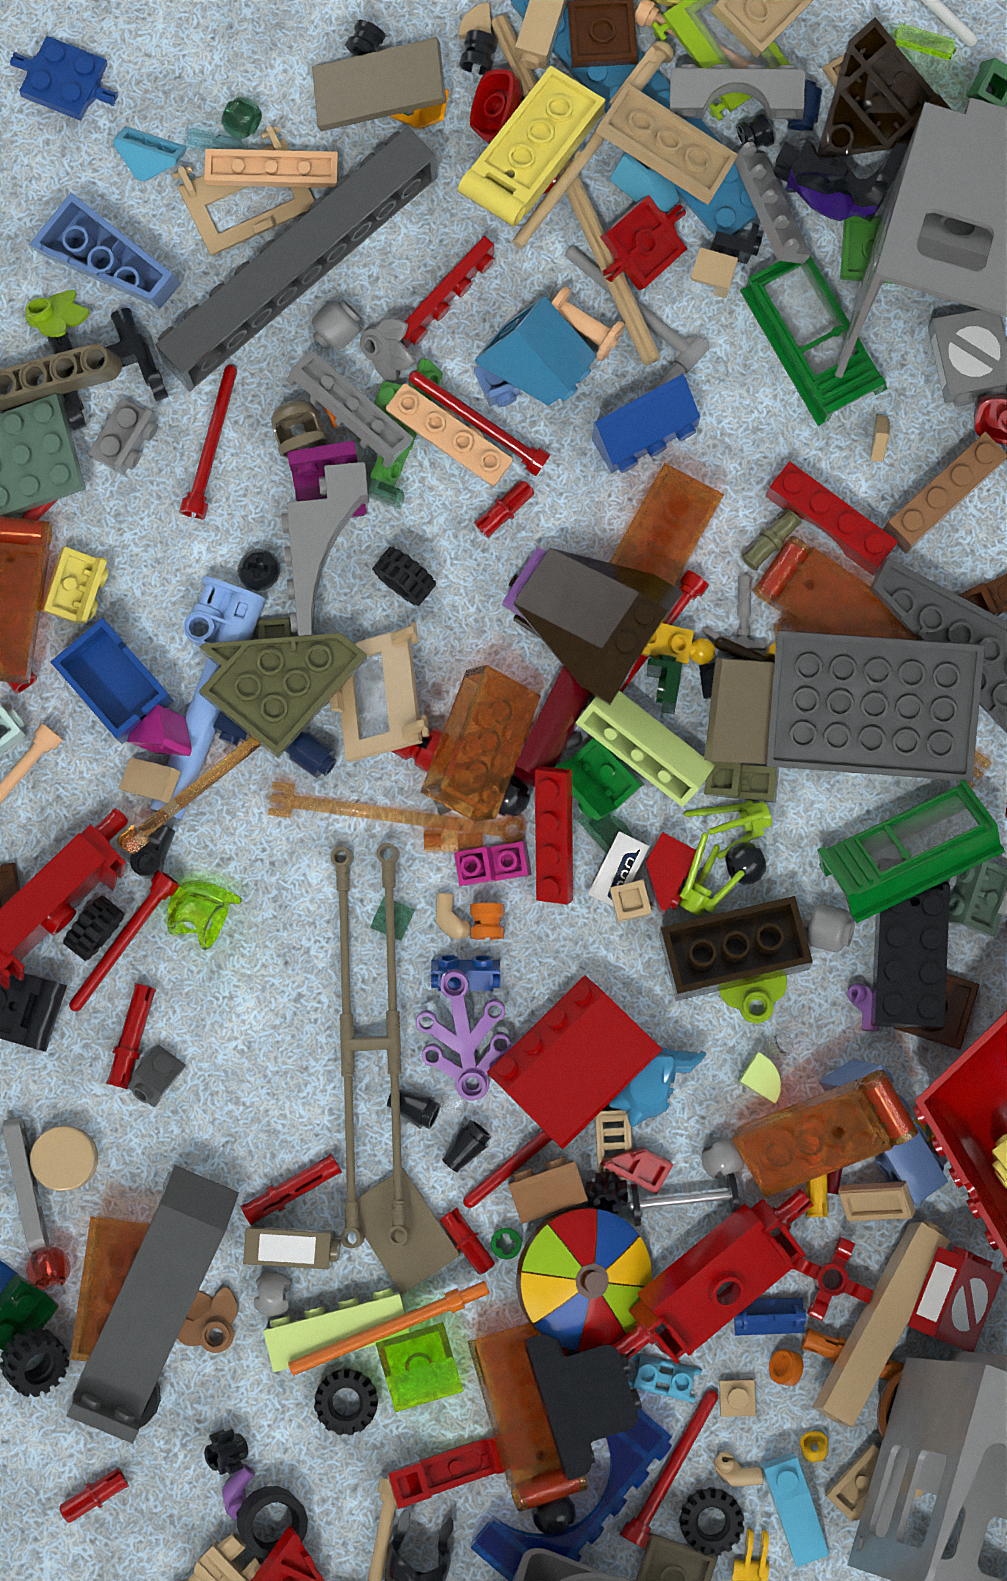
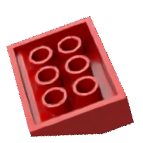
(574, 1061)

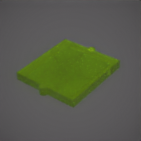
(925, 41)

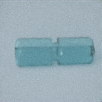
(204, 140)

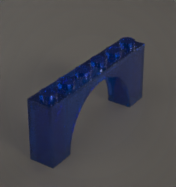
(629, 1458)

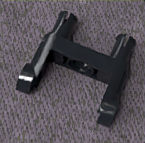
(130, 348)

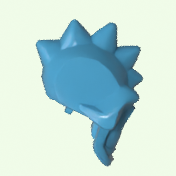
(649, 1091)

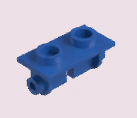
(481, 971)
(771, 1317)

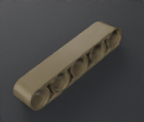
(55, 374)

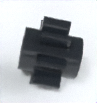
(607, 1192)
(226, 1451)

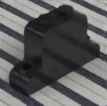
(582, 1398)

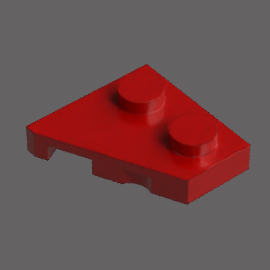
(288, 1561)

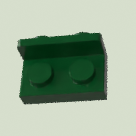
(669, 676)
(23, 1308)

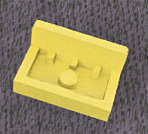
(75, 586)

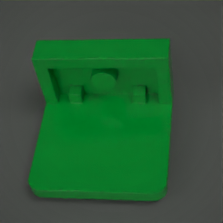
(600, 780)

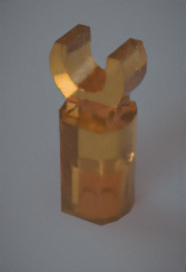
(450, 841)

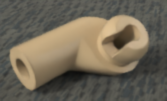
(447, 920)
(734, 1473)

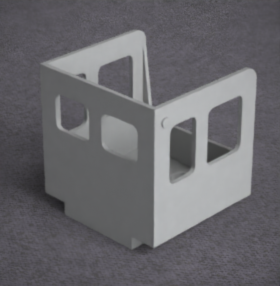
(944, 216)
(946, 1441)

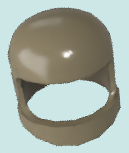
(294, 413)

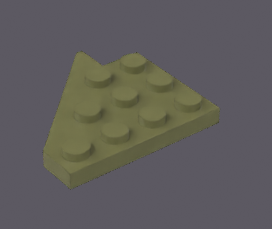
(278, 683)

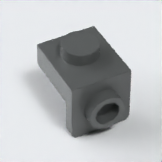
(155, 1076)

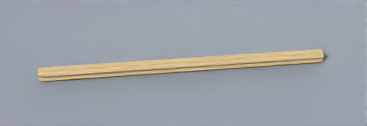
(585, 213)

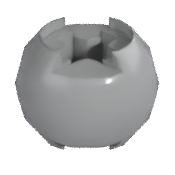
(721, 1159)
(272, 1294)

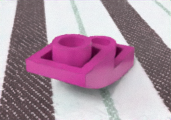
(492, 863)

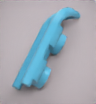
(680, 1381)

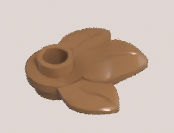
(210, 1314)

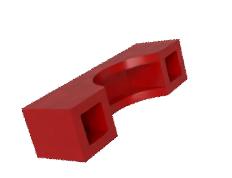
(853, 532)

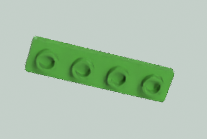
(384, 396)

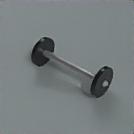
(732, 1194)

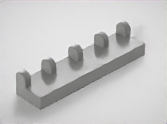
(771, 205)
(350, 407)

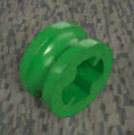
(498, 1251)

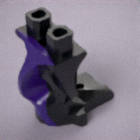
(831, 185)

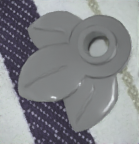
(389, 353)

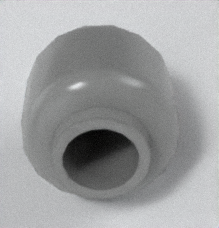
(336, 325)
(829, 928)

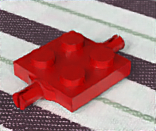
(643, 242)

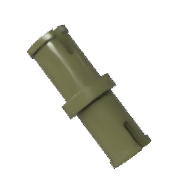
(771, 539)

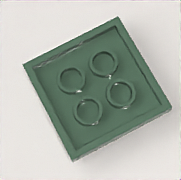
(37, 456)

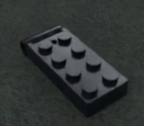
(912, 962)
(36, 1012)

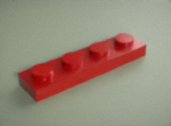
(455, 283)
(554, 835)

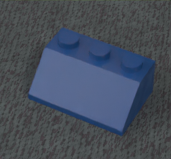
(646, 425)

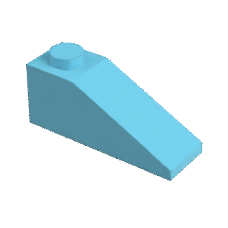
(795, 1508)

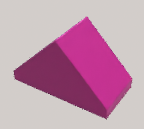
(162, 733)

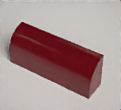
(553, 727)

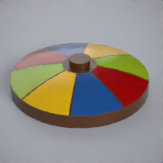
(582, 1277)

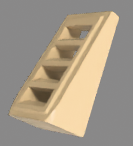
(611, 1116)

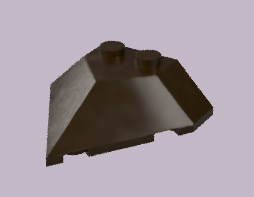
(874, 97)

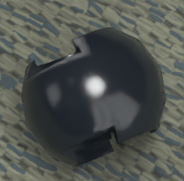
(251, 560)
(515, 798)
(747, 858)
(554, 1516)

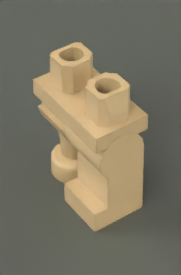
(220, 1563)

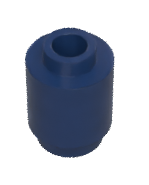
(812, 102)
(312, 754)

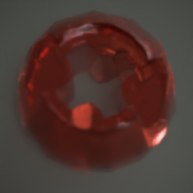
(48, 1268)

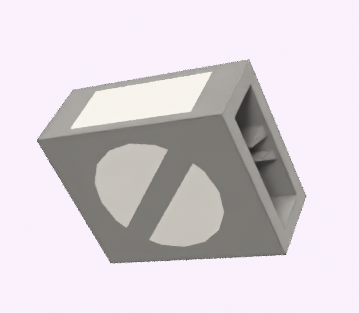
(969, 355)

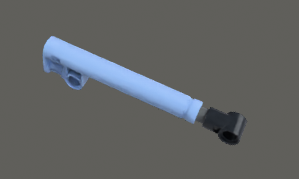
(230, 617)

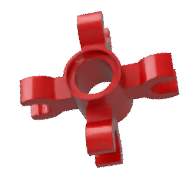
(838, 1262)

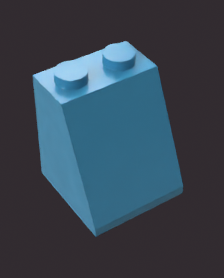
(539, 354)

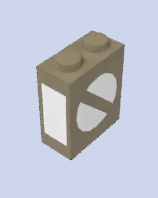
(291, 1247)

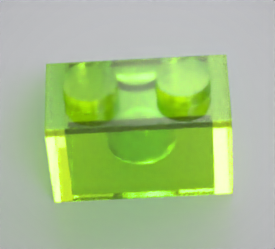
(419, 1367)

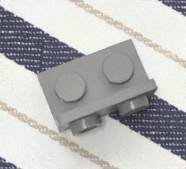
(123, 436)

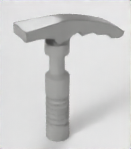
(743, 613)

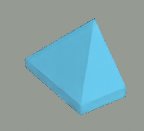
(146, 153)

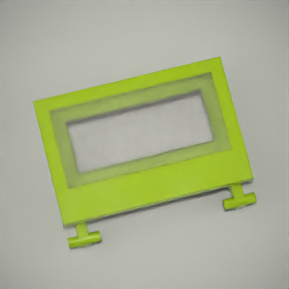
(713, 44)

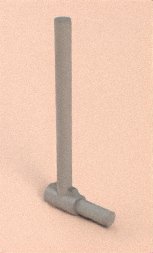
(687, 351)

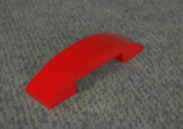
(444, 1471)

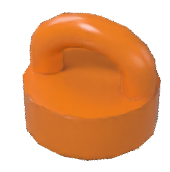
(786, 1367)

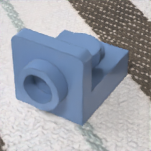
(496, 389)

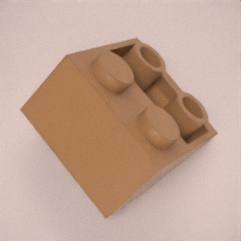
(547, 1190)

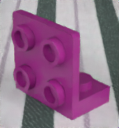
(309, 465)

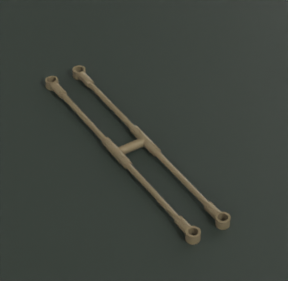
(391, 1043)

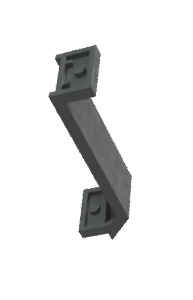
(152, 1304)

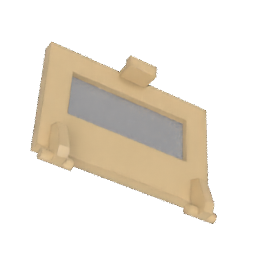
(238, 213)
(381, 698)

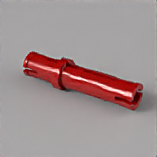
(131, 1036)
(289, 1190)

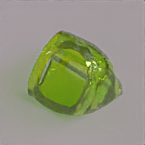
(198, 903)

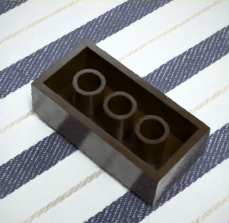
(735, 948)

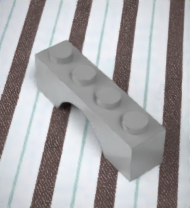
(776, 89)

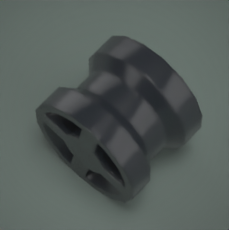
(365, 39)
(756, 131)

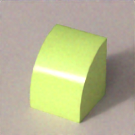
(762, 1078)

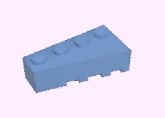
(92, 244)
(906, 1161)

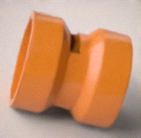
(487, 921)

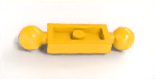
(679, 644)

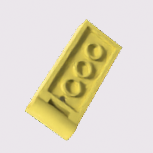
(532, 146)

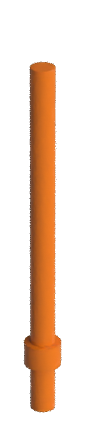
(453, 1300)

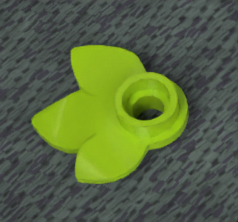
(55, 313)
(765, 991)

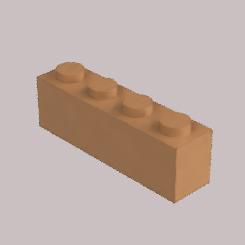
(945, 492)

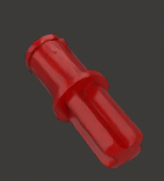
(504, 508)
(467, 1241)
(93, 1495)

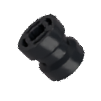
(479, 48)

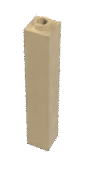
(539, 33)
(880, 1325)

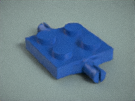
(63, 78)

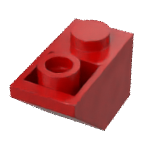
(666, 870)

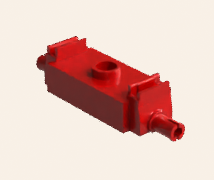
(52, 894)
(687, 1290)

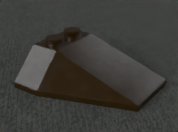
(595, 616)

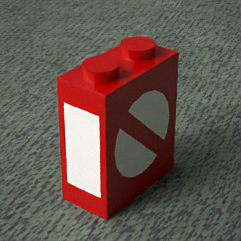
(956, 1298)

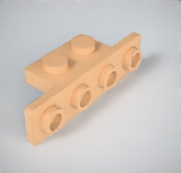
(449, 435)

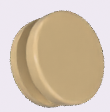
(64, 1158)

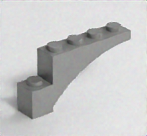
(313, 531)

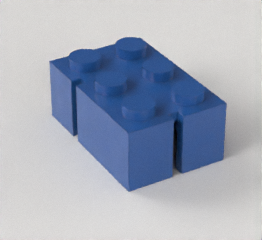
(110, 681)

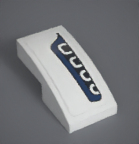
(618, 867)

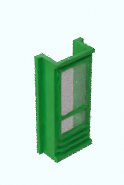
(809, 335)
(912, 851)

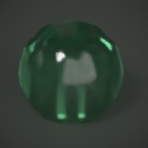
(241, 117)

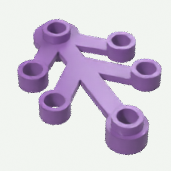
(464, 1041)

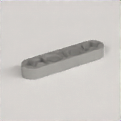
(25, 1185)

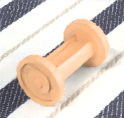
(587, 325)

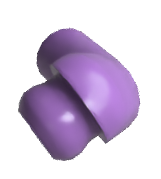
(862, 998)
(234, 1490)

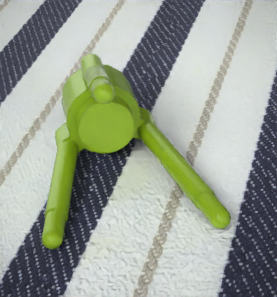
(752, 818)
(694, 894)

